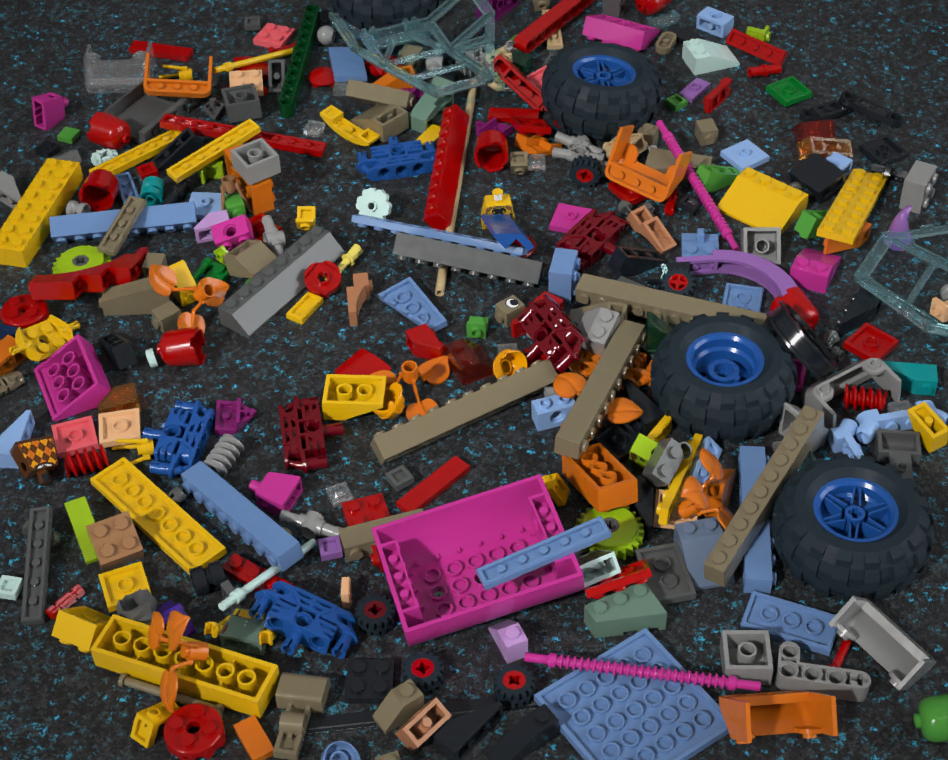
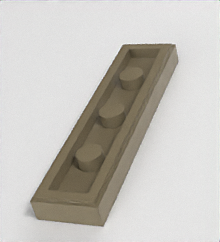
(122, 225)

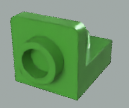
(477, 327)

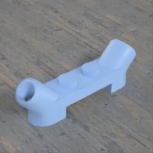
(871, 420)
(842, 439)

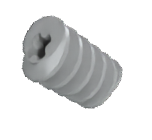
(224, 454)

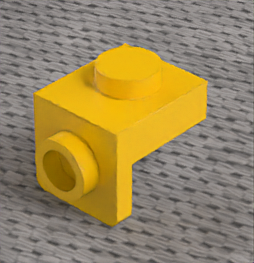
(305, 217)

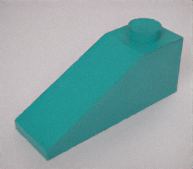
(916, 377)

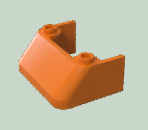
(177, 88)
(628, 172)
(779, 713)

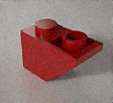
(424, 342)

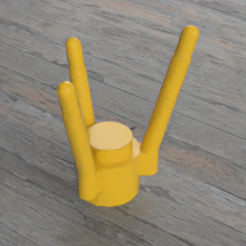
(184, 74)
(144, 447)

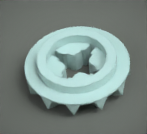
(102, 156)

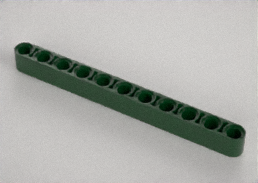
(299, 61)

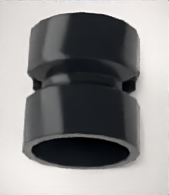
(207, 577)

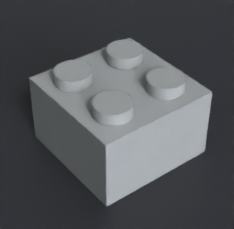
(255, 161)
(918, 186)
(747, 655)

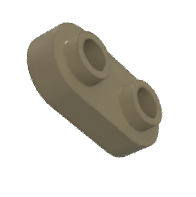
(665, 43)

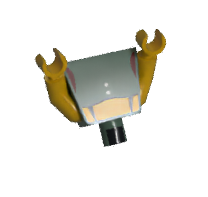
(242, 632)

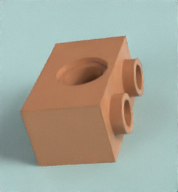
(423, 724)

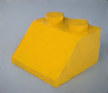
(79, 626)

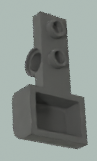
(898, 449)

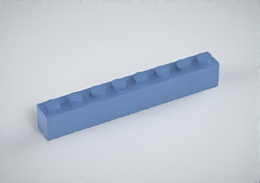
(96, 224)
(242, 516)
(758, 559)

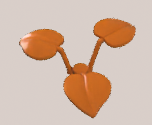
(209, 291)
(434, 371)
(619, 411)
(696, 497)
(190, 651)

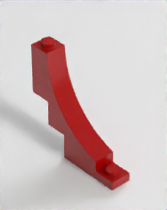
(94, 279)

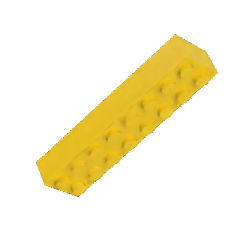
(29, 221)
(224, 678)

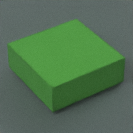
(675, 102)
(68, 135)

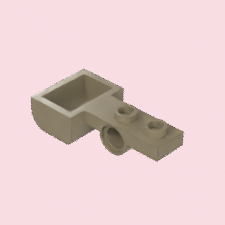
(299, 696)

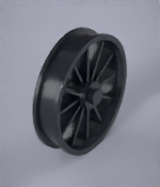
(802, 340)

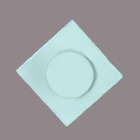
(10, 587)

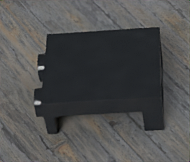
(818, 177)

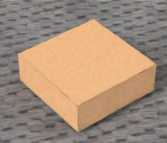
(346, 592)

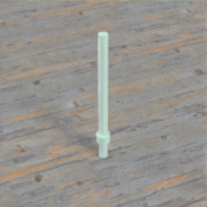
(239, 594)

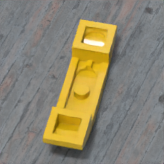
(346, 129)

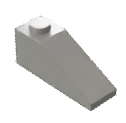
(8, 190)

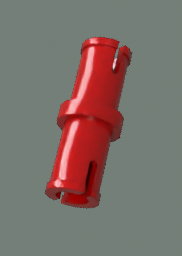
(764, 70)

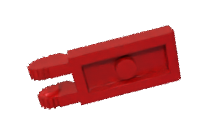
(717, 95)

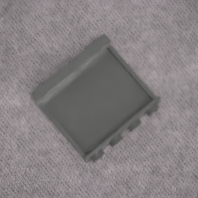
(145, 112)

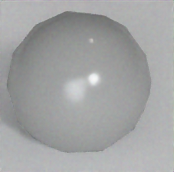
(326, 35)

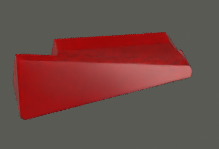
(519, 82)

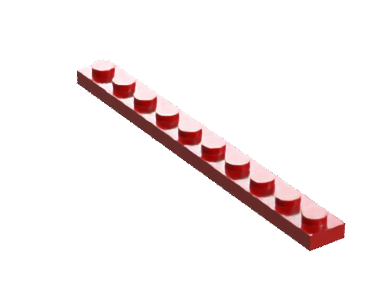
(215, 130)

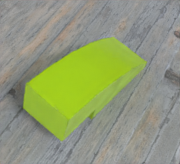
(80, 517)

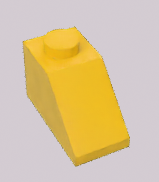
(184, 279)
(931, 428)

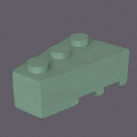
(430, 109)
(625, 612)

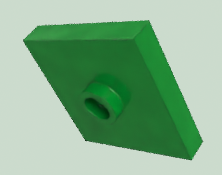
(789, 91)

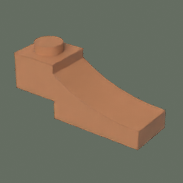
(651, 229)
(357, 295)

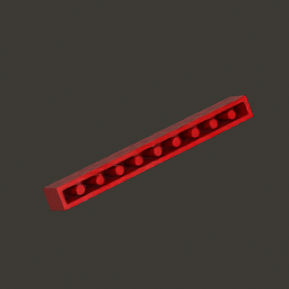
(446, 168)

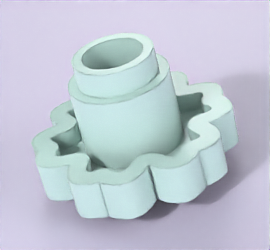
(374, 203)

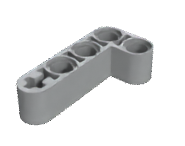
(796, 675)

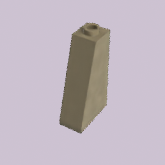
(379, 95)
(662, 159)
(131, 299)

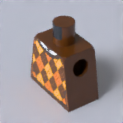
(36, 458)

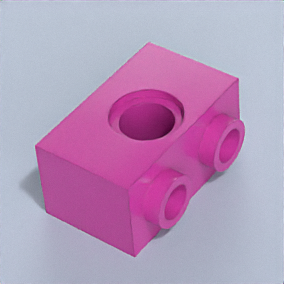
(239, 226)

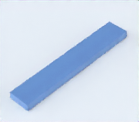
(543, 553)

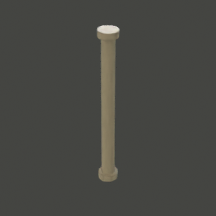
(125, 680)

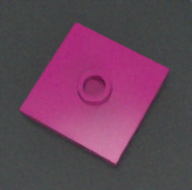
(566, 217)

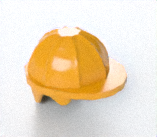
(508, 362)
(393, 402)

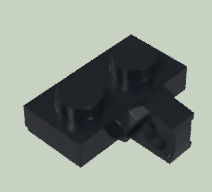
(889, 171)

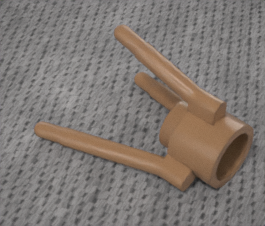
(229, 186)

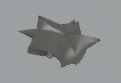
(137, 606)

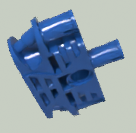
(397, 160)
(181, 438)
(305, 619)

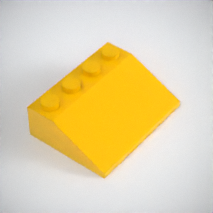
(763, 201)

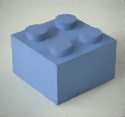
(564, 273)

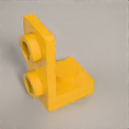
(556, 488)
(148, 722)

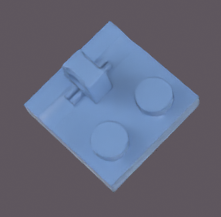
(698, 243)

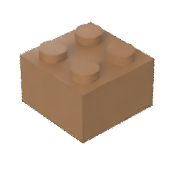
(115, 541)

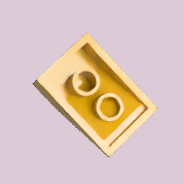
(352, 395)

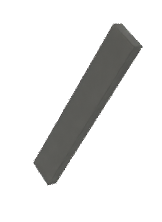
(37, 566)

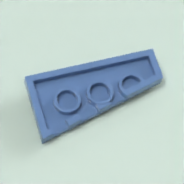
(413, 304)

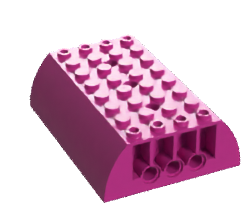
(447, 544)

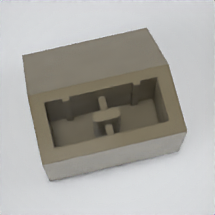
(248, 259)

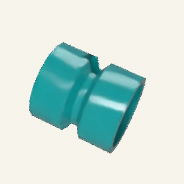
(152, 190)

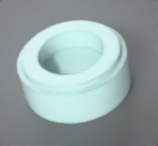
(151, 358)

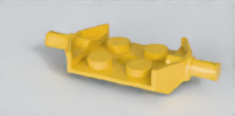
(52, 331)

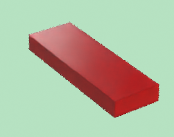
(503, 114)

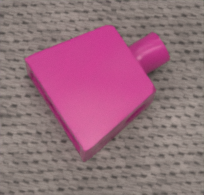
(48, 110)
(277, 492)

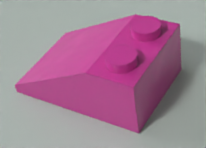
(814, 270)

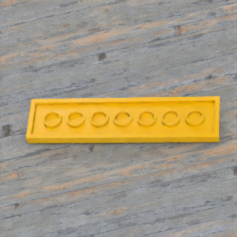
(852, 206)
(158, 515)

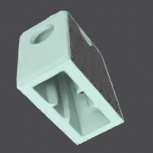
(594, 567)

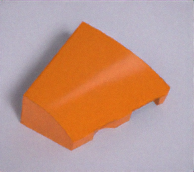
(535, 144)

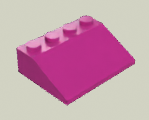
(619, 31)
(72, 379)

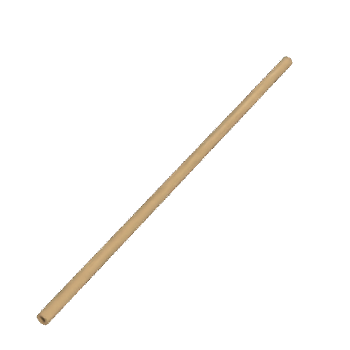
(442, 273)

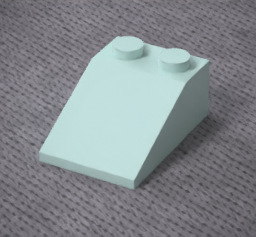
(707, 56)

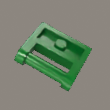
(216, 271)

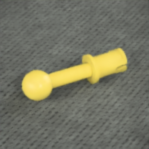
(349, 258)

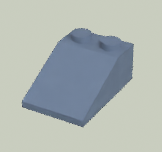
(696, 542)

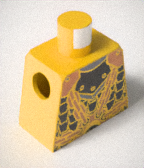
(497, 204)

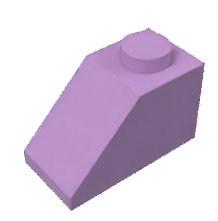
(203, 228)
(510, 640)

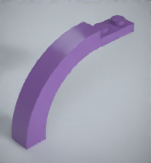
(743, 265)

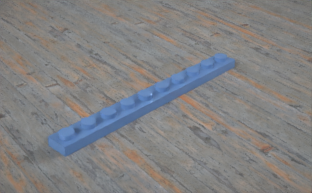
(431, 233)

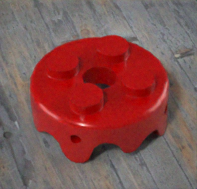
(36, 311)
(199, 744)

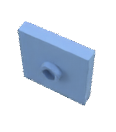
(744, 155)
(206, 203)

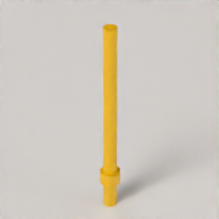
(229, 66)

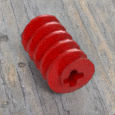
(864, 398)
(86, 461)

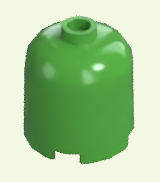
(933, 718)

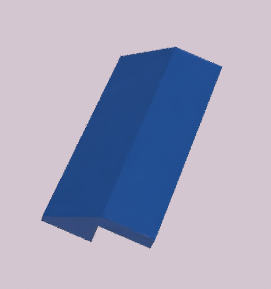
(506, 230)

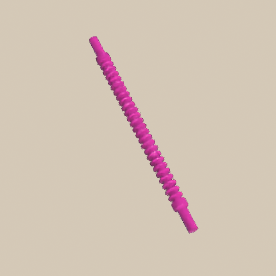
(699, 188)
(731, 682)

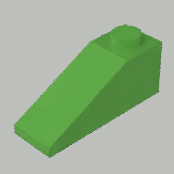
(716, 177)
(809, 223)

